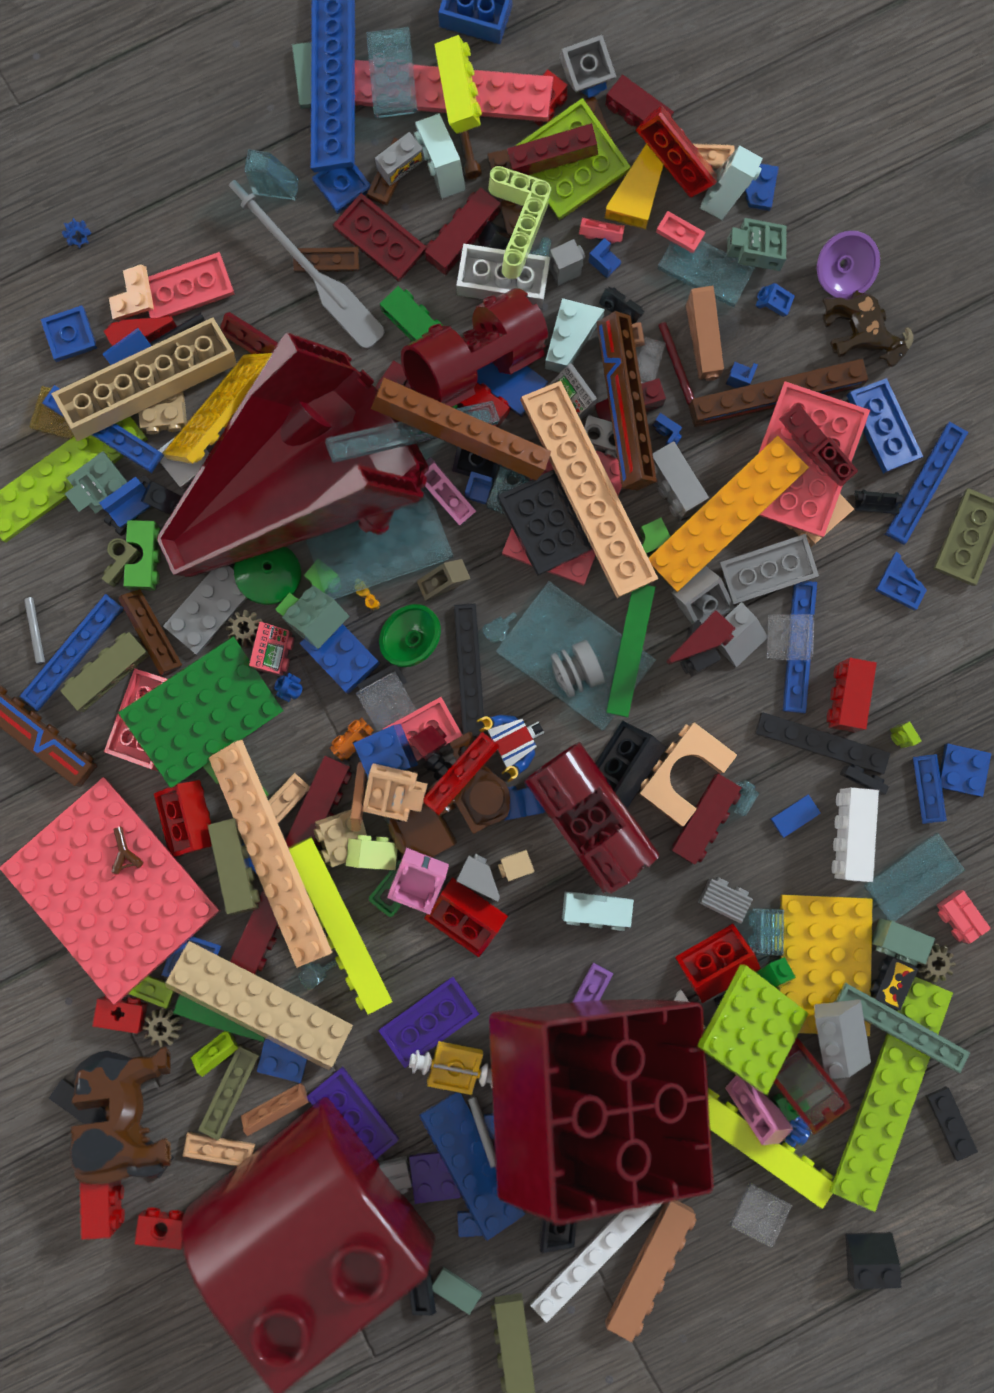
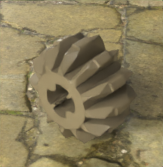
(241, 621)
(937, 971)
(157, 1033)

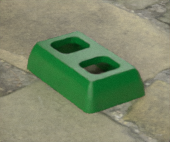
(385, 884)

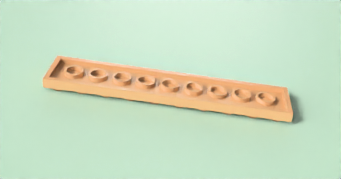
(589, 489)
(269, 854)

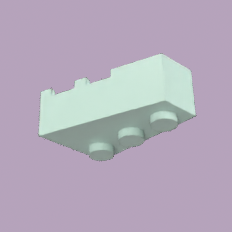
(441, 155)
(732, 180)
(572, 330)
(597, 910)

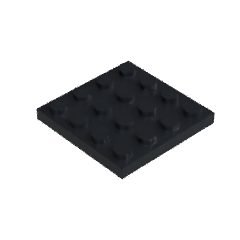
(545, 522)

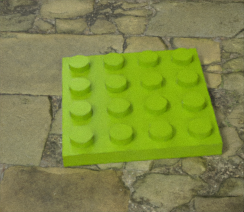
(582, 179)
(753, 1029)

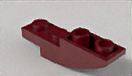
(817, 445)

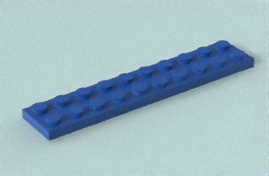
(333, 85)

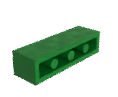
(407, 314)

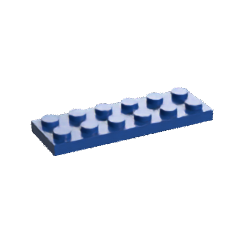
(464, 1156)

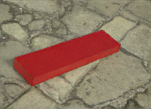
(460, 773)

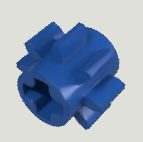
(82, 233)
(288, 687)
(798, 1134)

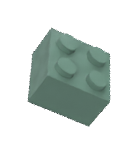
(315, 616)
(900, 940)

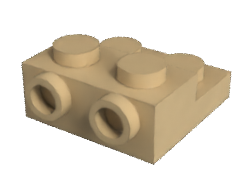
(165, 415)
(334, 835)

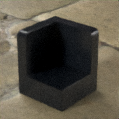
(494, 237)

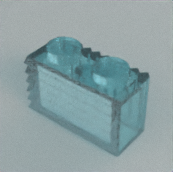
(767, 931)

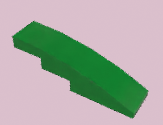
(199, 1013)

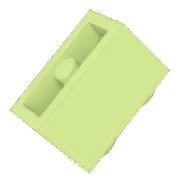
(371, 854)

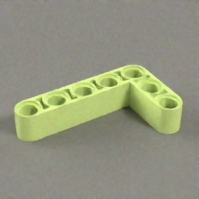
(534, 197)

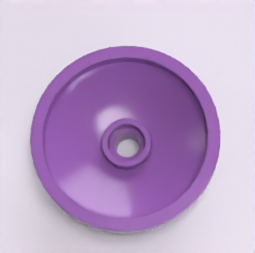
(860, 264)

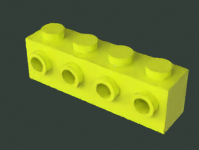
(457, 84)

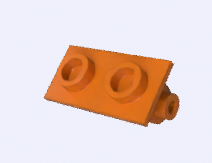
(344, 743)

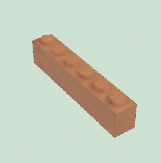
(649, 1269)

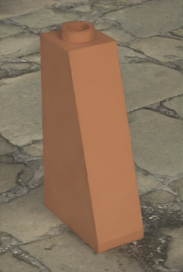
(705, 332)

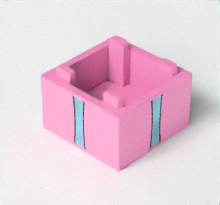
(418, 881)

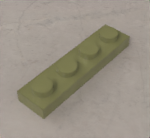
(229, 1092)

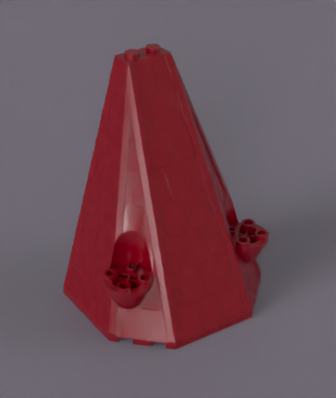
(272, 471)

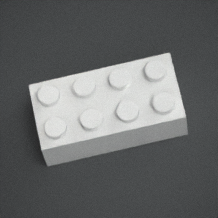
(482, 274)
(855, 834)

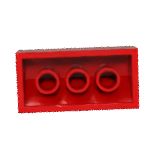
(677, 152)

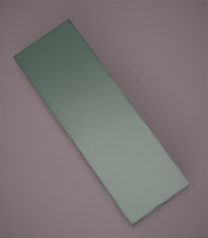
(302, 60)

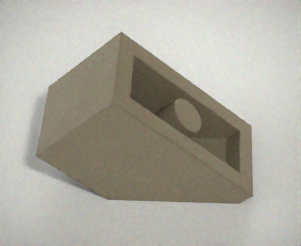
(443, 579)

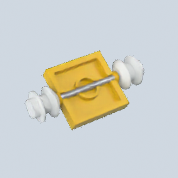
(452, 1067)

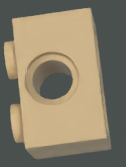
(516, 865)

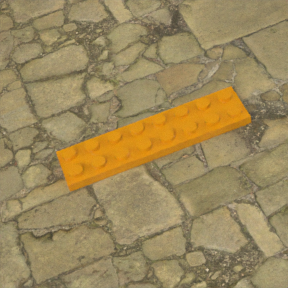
(727, 513)

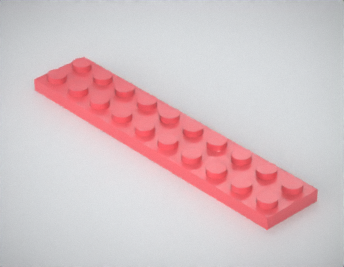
(498, 92)

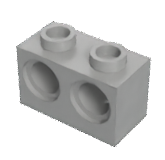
(605, 432)

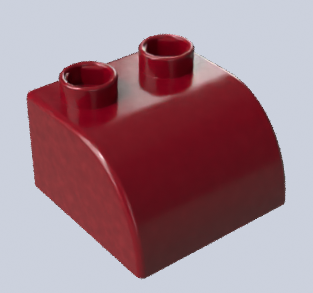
(600, 1107)
(303, 1246)

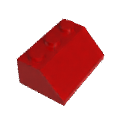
(184, 818)
(466, 917)
(715, 961)

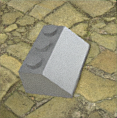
(842, 1037)

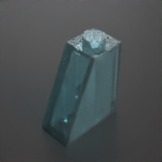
(269, 176)

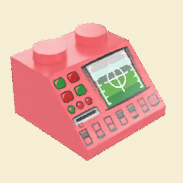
(271, 649)

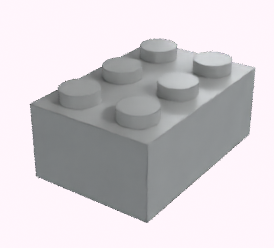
(678, 482)

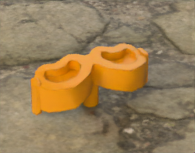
(370, 600)

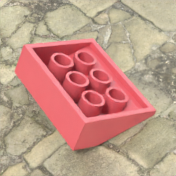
(121, 740)

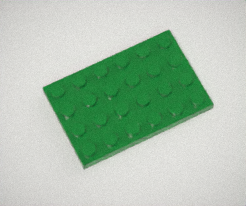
(200, 711)

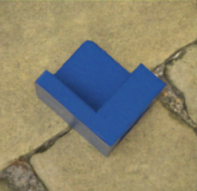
(604, 259)
(741, 375)
(478, 488)

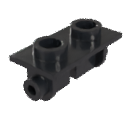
(614, 301)
(877, 502)

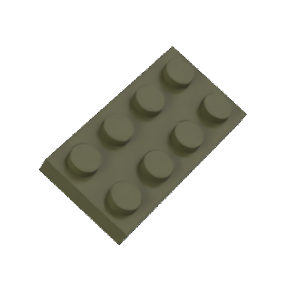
(968, 539)

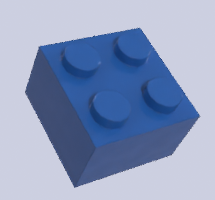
(386, 748)

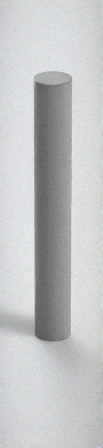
(34, 630)
(483, 1131)

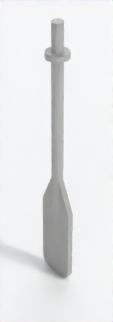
(333, 295)

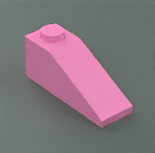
(447, 493)
(759, 1112)

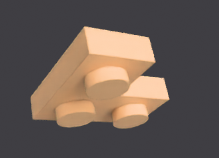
(138, 294)

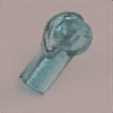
(544, 247)

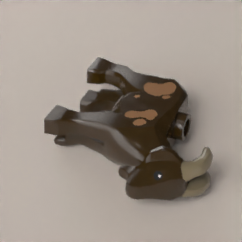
(867, 327)

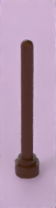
(472, 168)

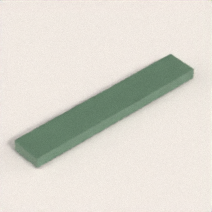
(907, 1030)

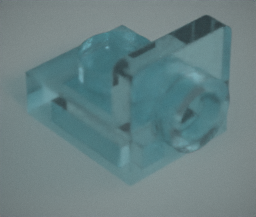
(747, 800)

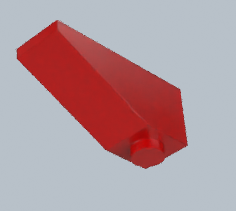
(150, 328)

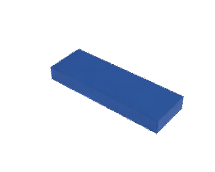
(929, 789)

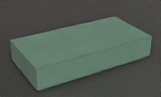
(456, 1290)

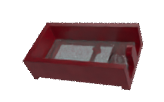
(810, 1089)

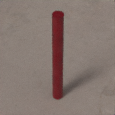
(676, 362)

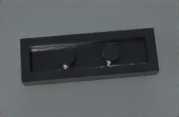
(951, 1123)

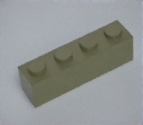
(105, 671)
(233, 868)
(514, 1344)

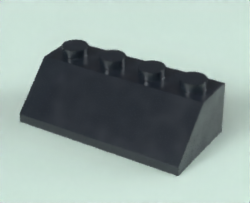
(629, 760)

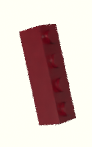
(554, 150)
(463, 229)
(704, 822)

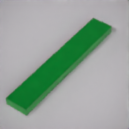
(630, 651)

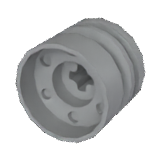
(575, 669)

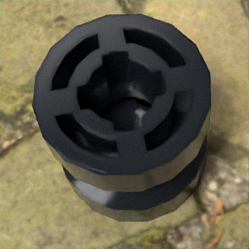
(437, 765)

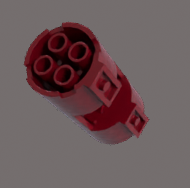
(504, 332)
(592, 818)

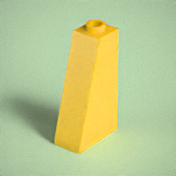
(637, 191)

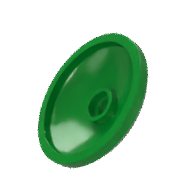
(271, 585)
(404, 629)

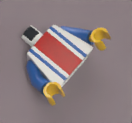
(514, 741)

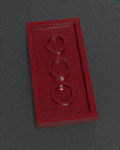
(380, 237)

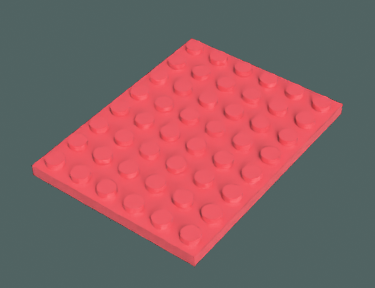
(109, 921)

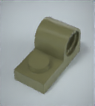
(115, 571)

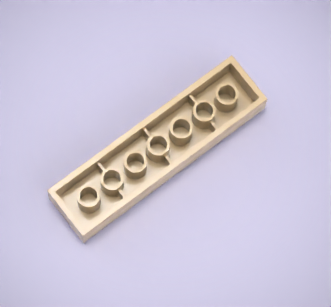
(144, 379)
(258, 1005)

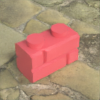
(962, 917)

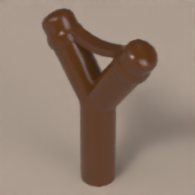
(123, 852)

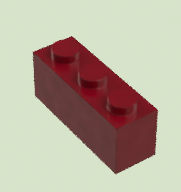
(632, 102)

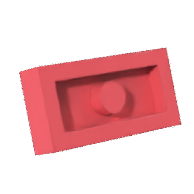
(597, 229)
(680, 232)

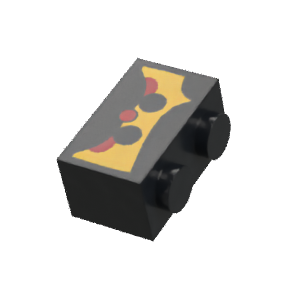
(893, 982)

